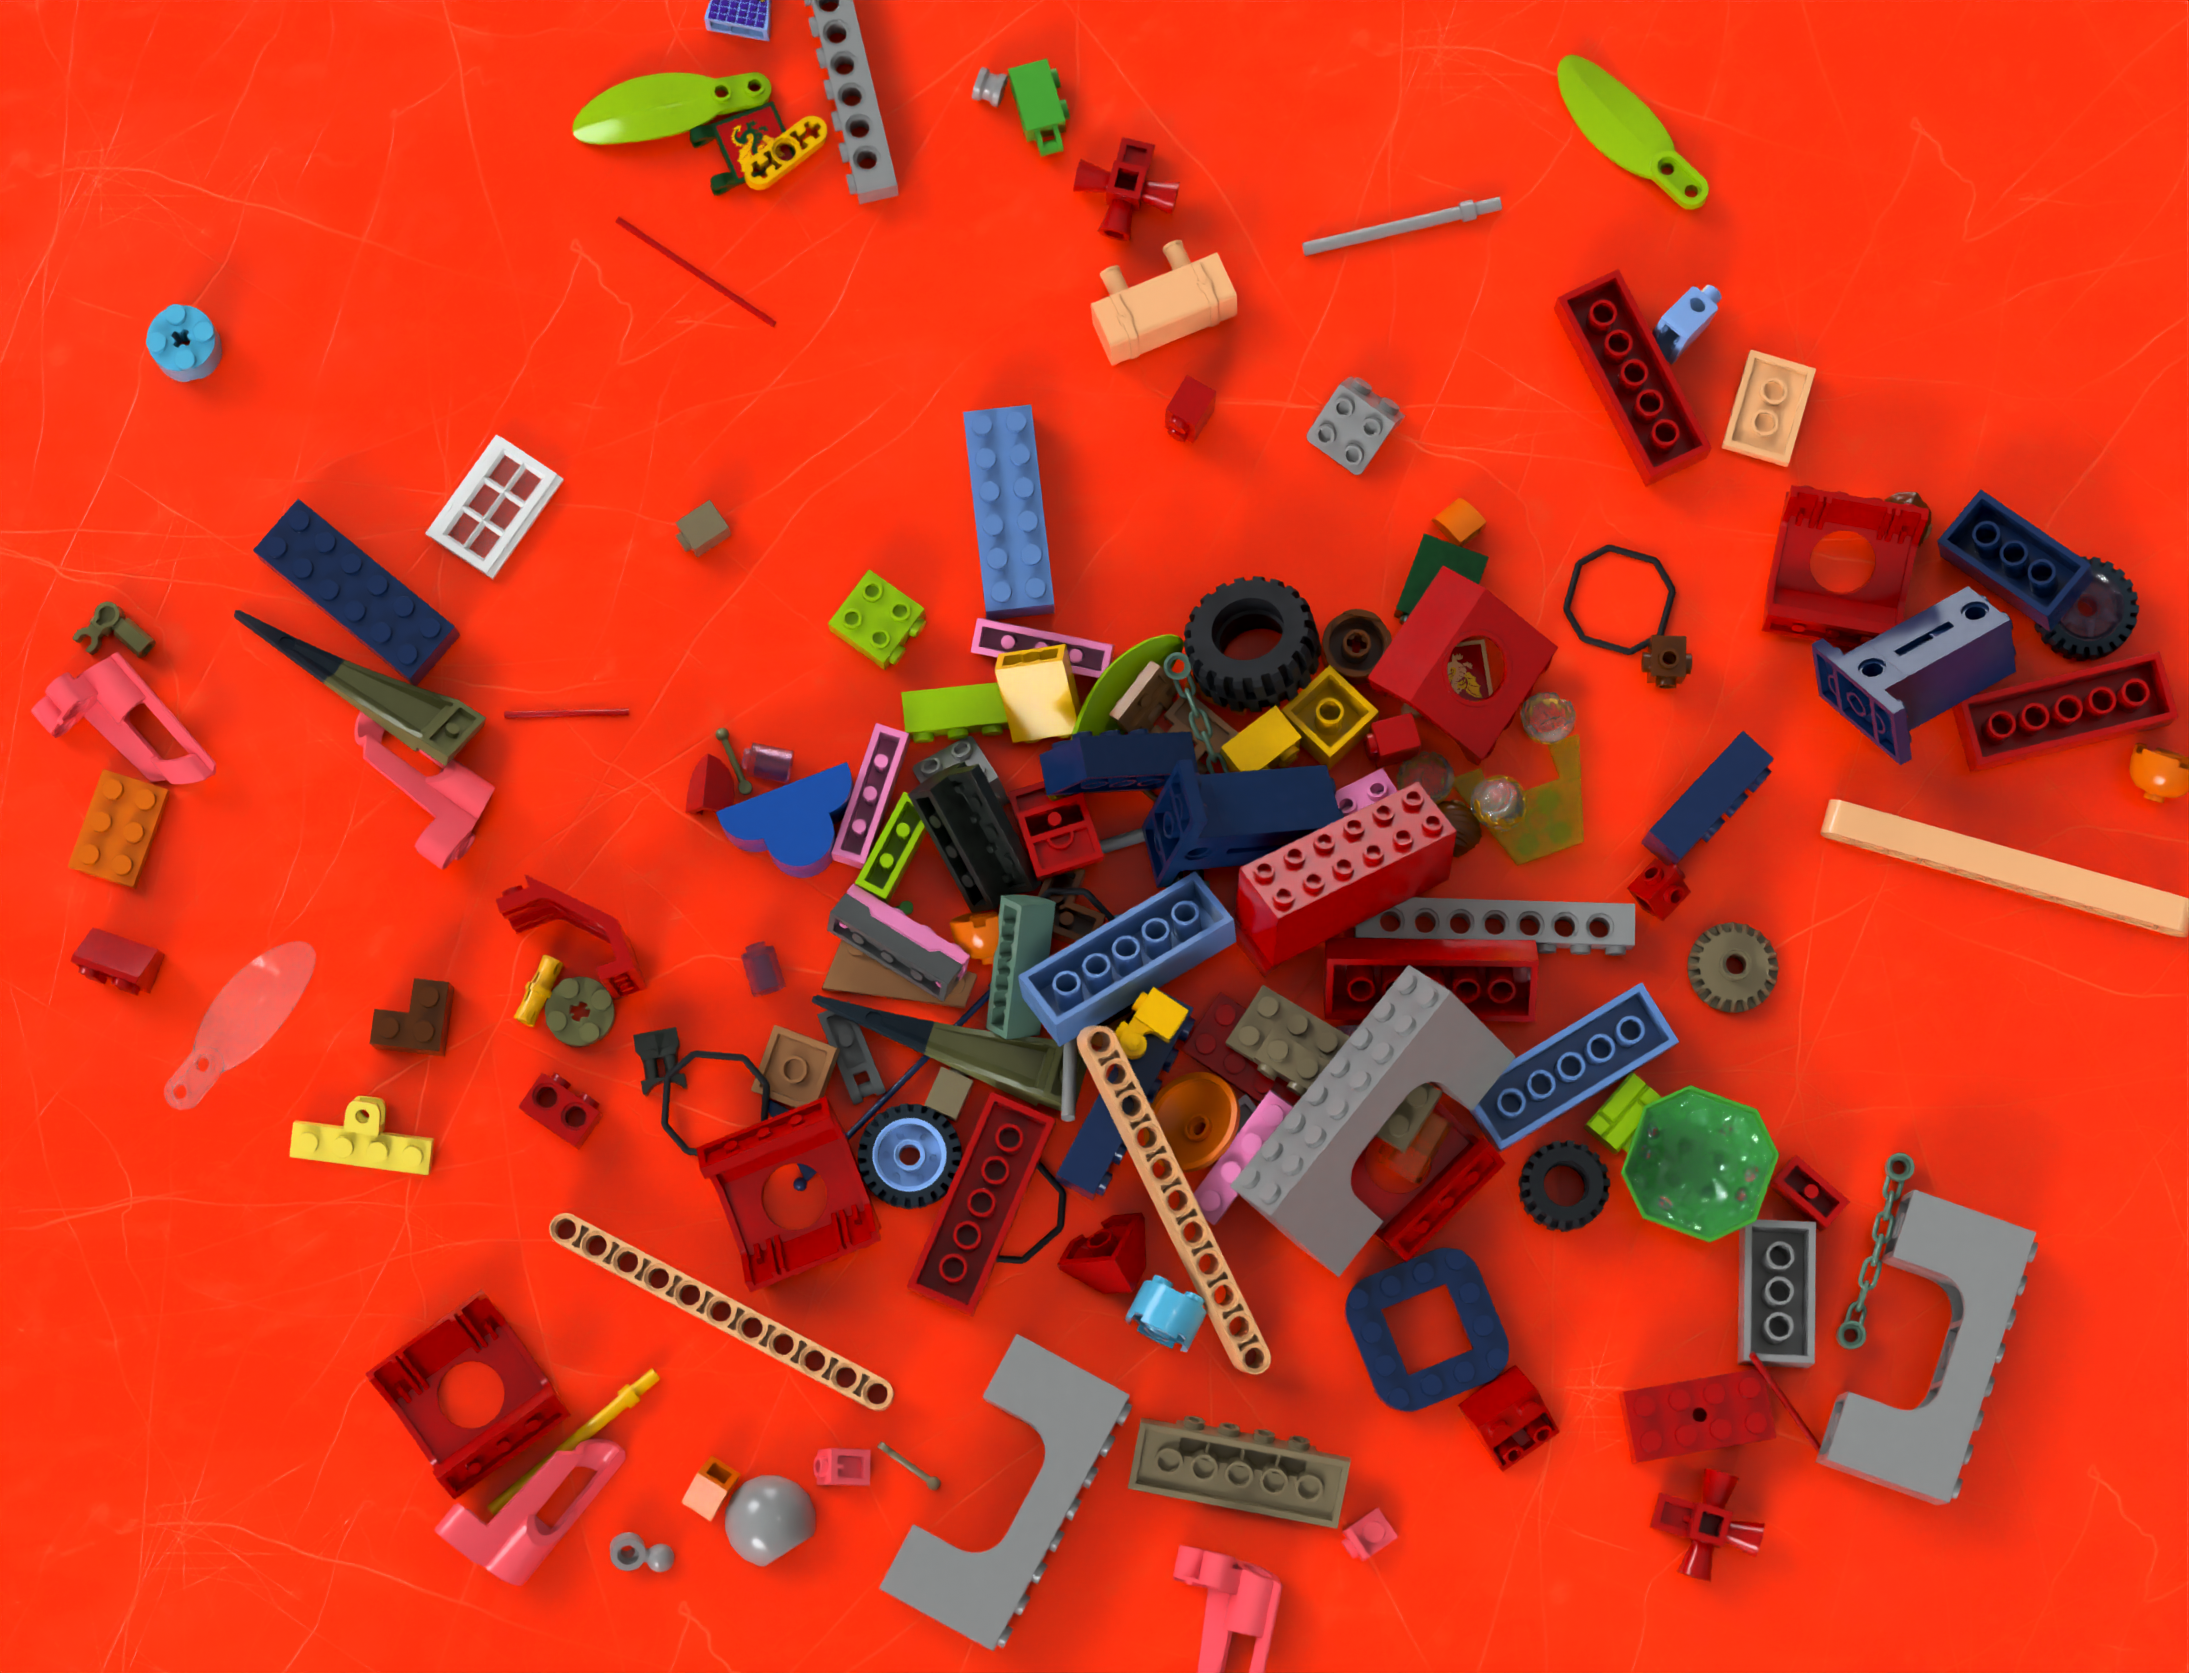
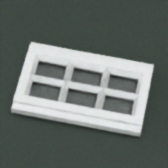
(494, 506)

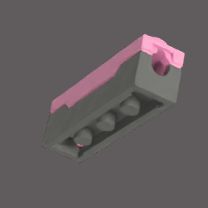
(898, 942)

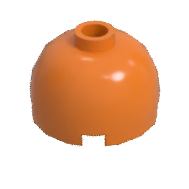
(2159, 772)
(977, 934)

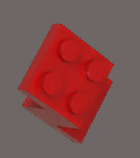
(1055, 833)

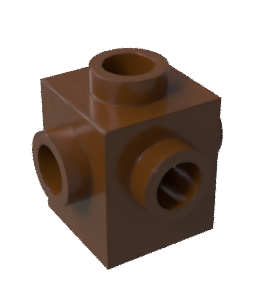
(1671, 650)

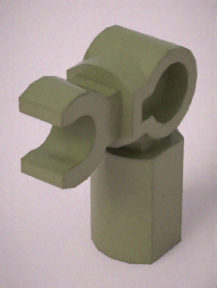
(110, 618)

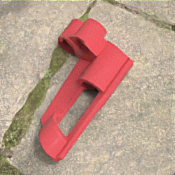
(105, 699)
(451, 797)
(517, 1539)
(1238, 1600)

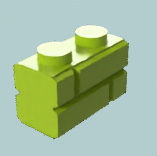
(1620, 1114)

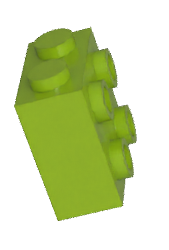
(878, 620)

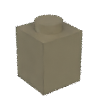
(702, 529)
(949, 1093)

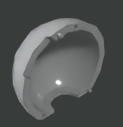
(768, 1518)

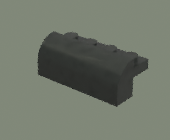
(973, 836)

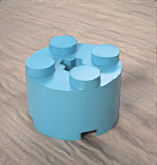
(179, 361)
(1166, 1313)

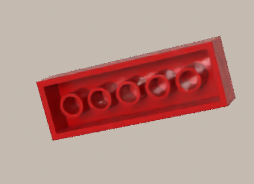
(1632, 377)
(2065, 712)
(1488, 976)
(981, 1204)

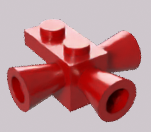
(1126, 187)
(1706, 1524)

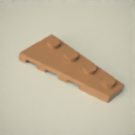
(862, 975)

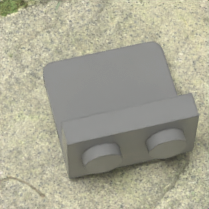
(1354, 424)
(965, 751)

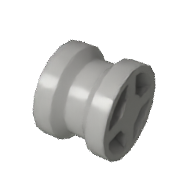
(989, 87)

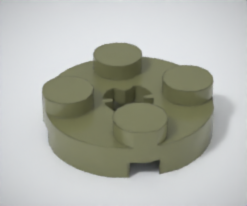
(589, 1029)

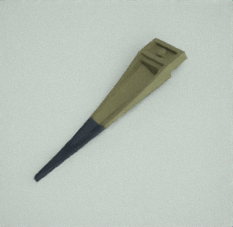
(408, 712)
(1019, 1066)

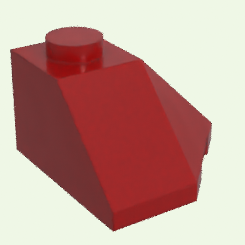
(1109, 1258)

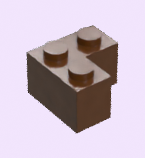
(1071, 919)
(423, 1028)

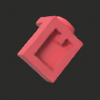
(842, 1467)
(1368, 1535)

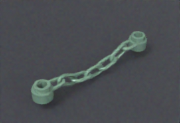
(1195, 711)
(1858, 1327)

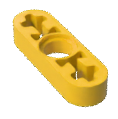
(809, 144)

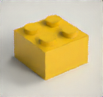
(1330, 717)
(1263, 744)

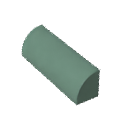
(1022, 944)

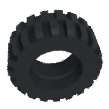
(1244, 608)

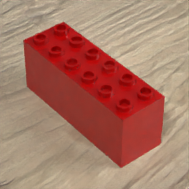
(1345, 873)

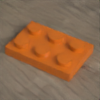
(119, 829)

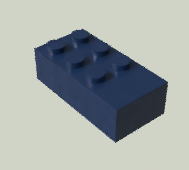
(2015, 560)
(1114, 761)
(1711, 796)

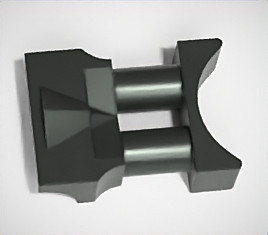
(656, 1046)

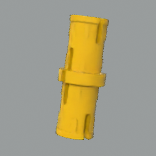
(538, 990)

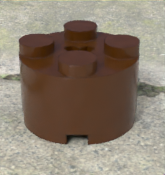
(1351, 627)

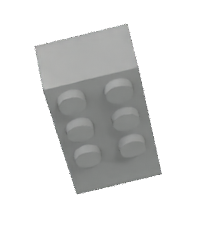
(1777, 1293)

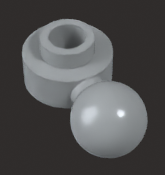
(658, 1557)

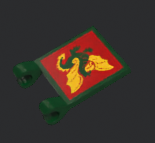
(741, 139)

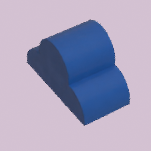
(793, 821)

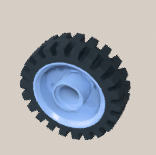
(904, 1128)

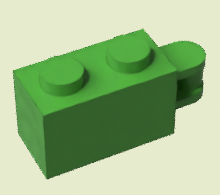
(1039, 104)

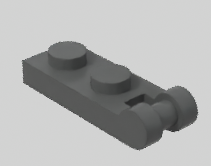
(853, 1056)

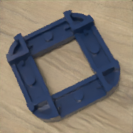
(1475, 1312)

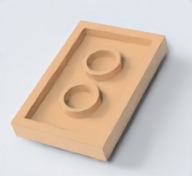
(1768, 408)

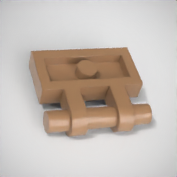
(1145, 699)
(1178, 717)

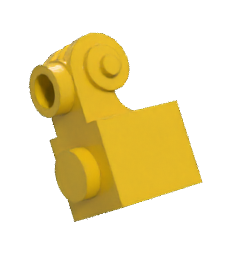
(1154, 1015)

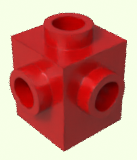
(1659, 889)

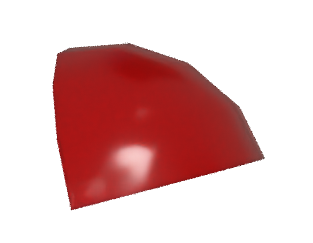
(710, 786)

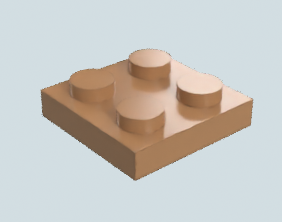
(796, 1067)

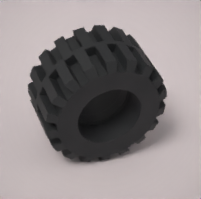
(1589, 1169)

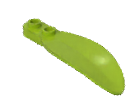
(665, 106)
(1626, 129)
(1117, 680)

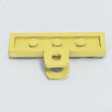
(362, 1141)

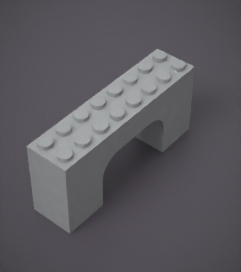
(1306, 1164)
(1981, 1271)
(986, 1588)

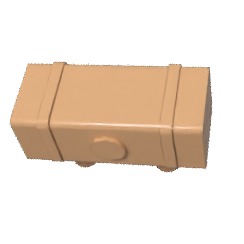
(1162, 307)

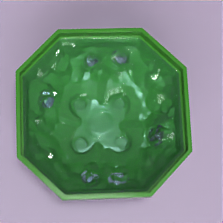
(1699, 1163)

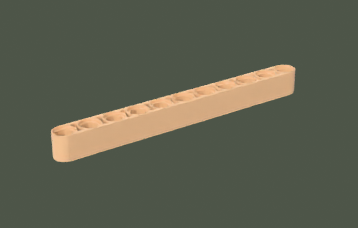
(2006, 868)
(1188, 1208)
(704, 1310)

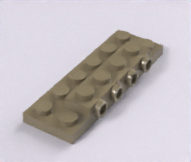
(1299, 1046)
(1239, 1470)

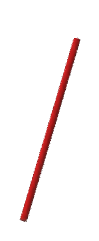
(696, 272)

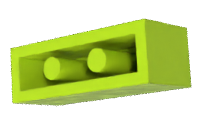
(954, 712)
(893, 851)

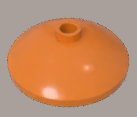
(1187, 1108)

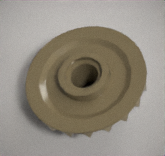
(1719, 986)

